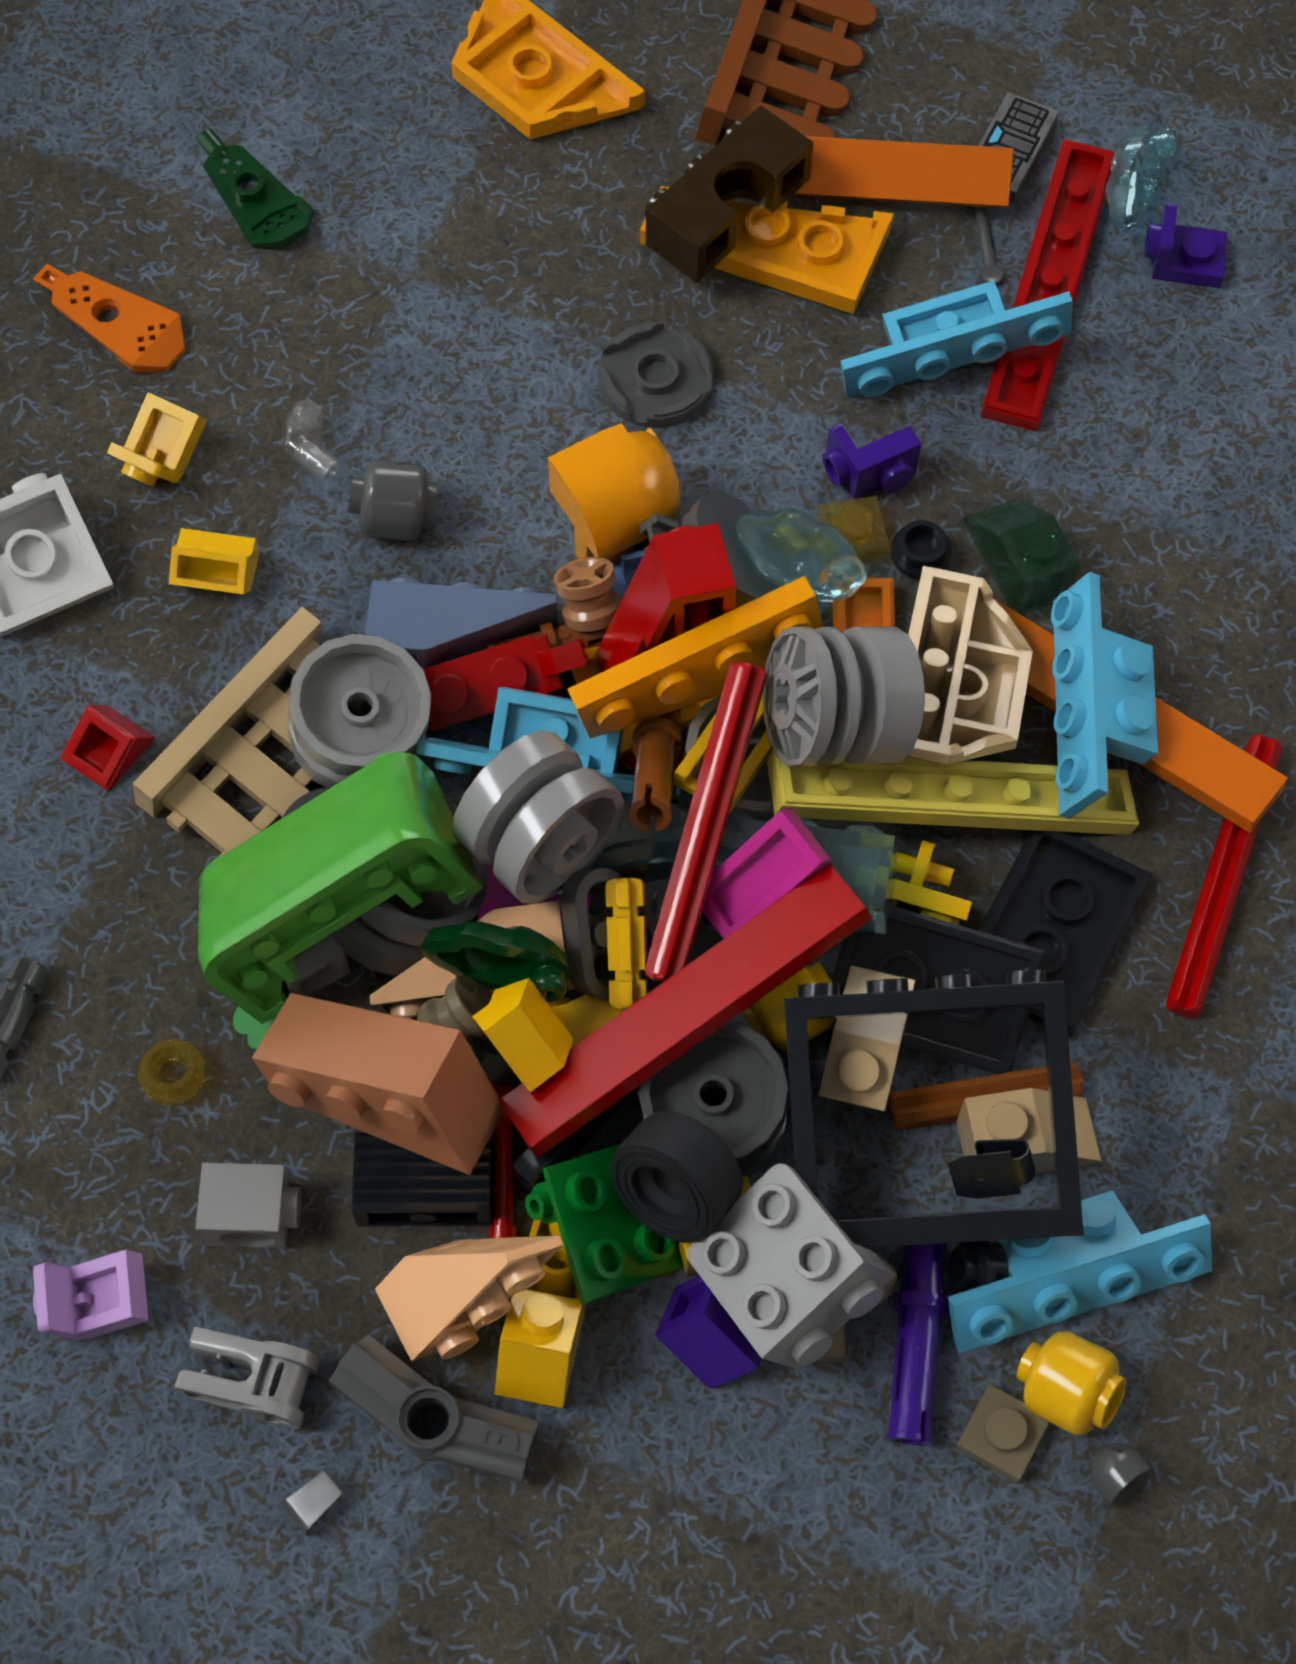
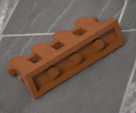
(782, 81)

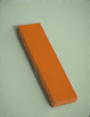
(909, 172)

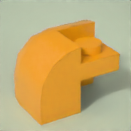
(613, 487)

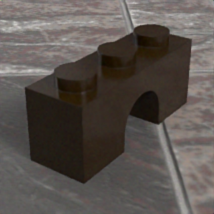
(753, 161)

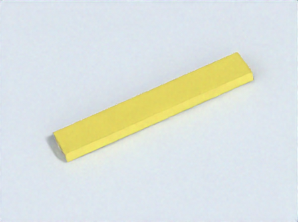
(947, 795)

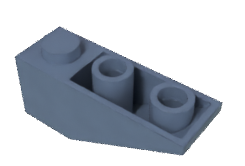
(453, 620)

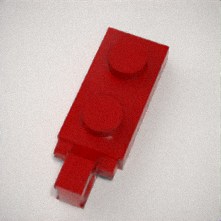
(470, 683)

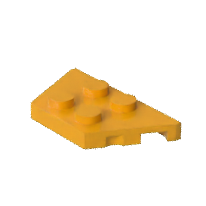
(538, 71)

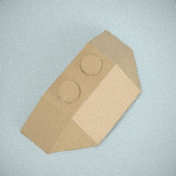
(971, 668)

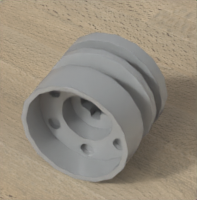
(843, 695)

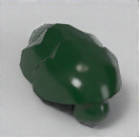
(499, 956)

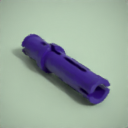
(916, 1351)

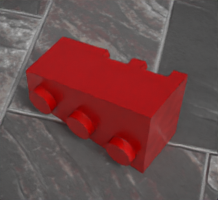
(675, 589)

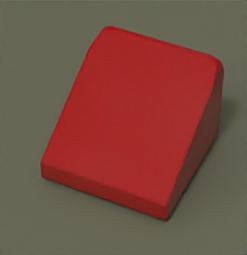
(105, 745)

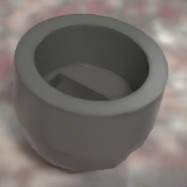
(1115, 1469)

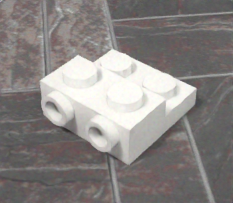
(44, 554)

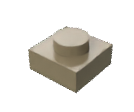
(1002, 1433)

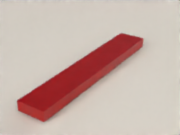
(1052, 268)
(687, 1008)

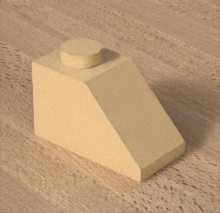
(863, 1050)
(1027, 1117)

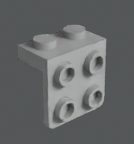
(788, 1270)

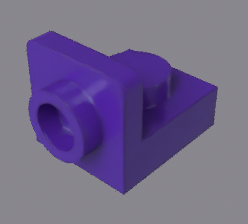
(1185, 252)

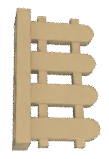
(235, 757)

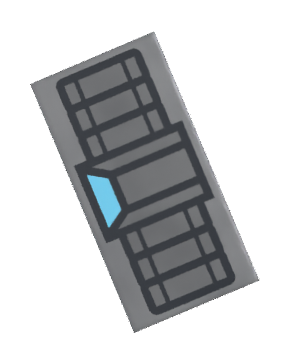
(1025, 128)

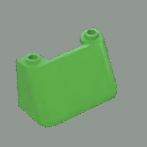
(322, 869)

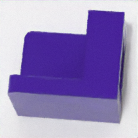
(705, 1335)

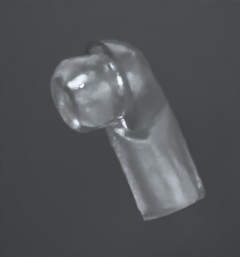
(304, 442)

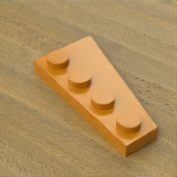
(805, 251)
(693, 663)

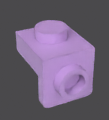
(90, 1296)

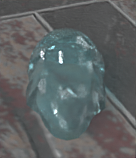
(1138, 173)
(795, 545)

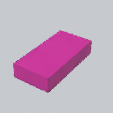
(762, 872)

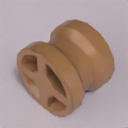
(587, 593)

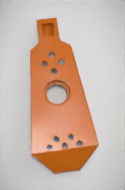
(141, 337)

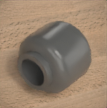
(393, 500)

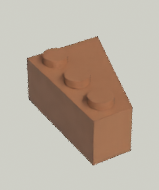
(382, 1076)

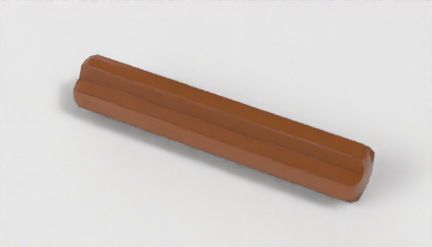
(944, 1101)

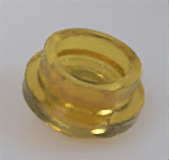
(162, 1055)

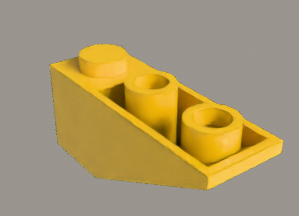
(541, 1333)

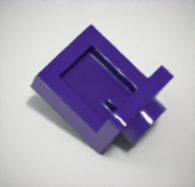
(876, 466)

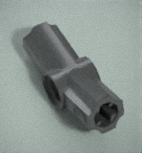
(395, 1394)

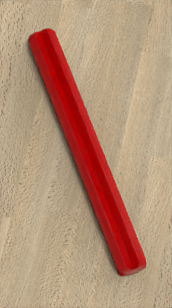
(706, 821)
(1216, 902)

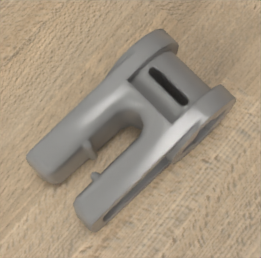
(269, 1393)

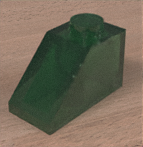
(1024, 553)

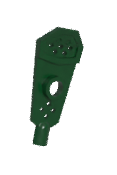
(257, 206)

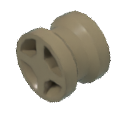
(458, 1005)

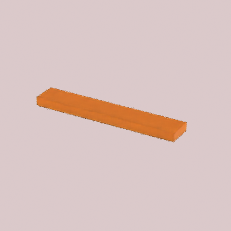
(1188, 752)

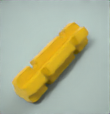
(626, 941)

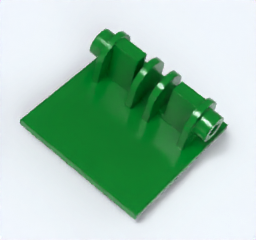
(600, 1235)

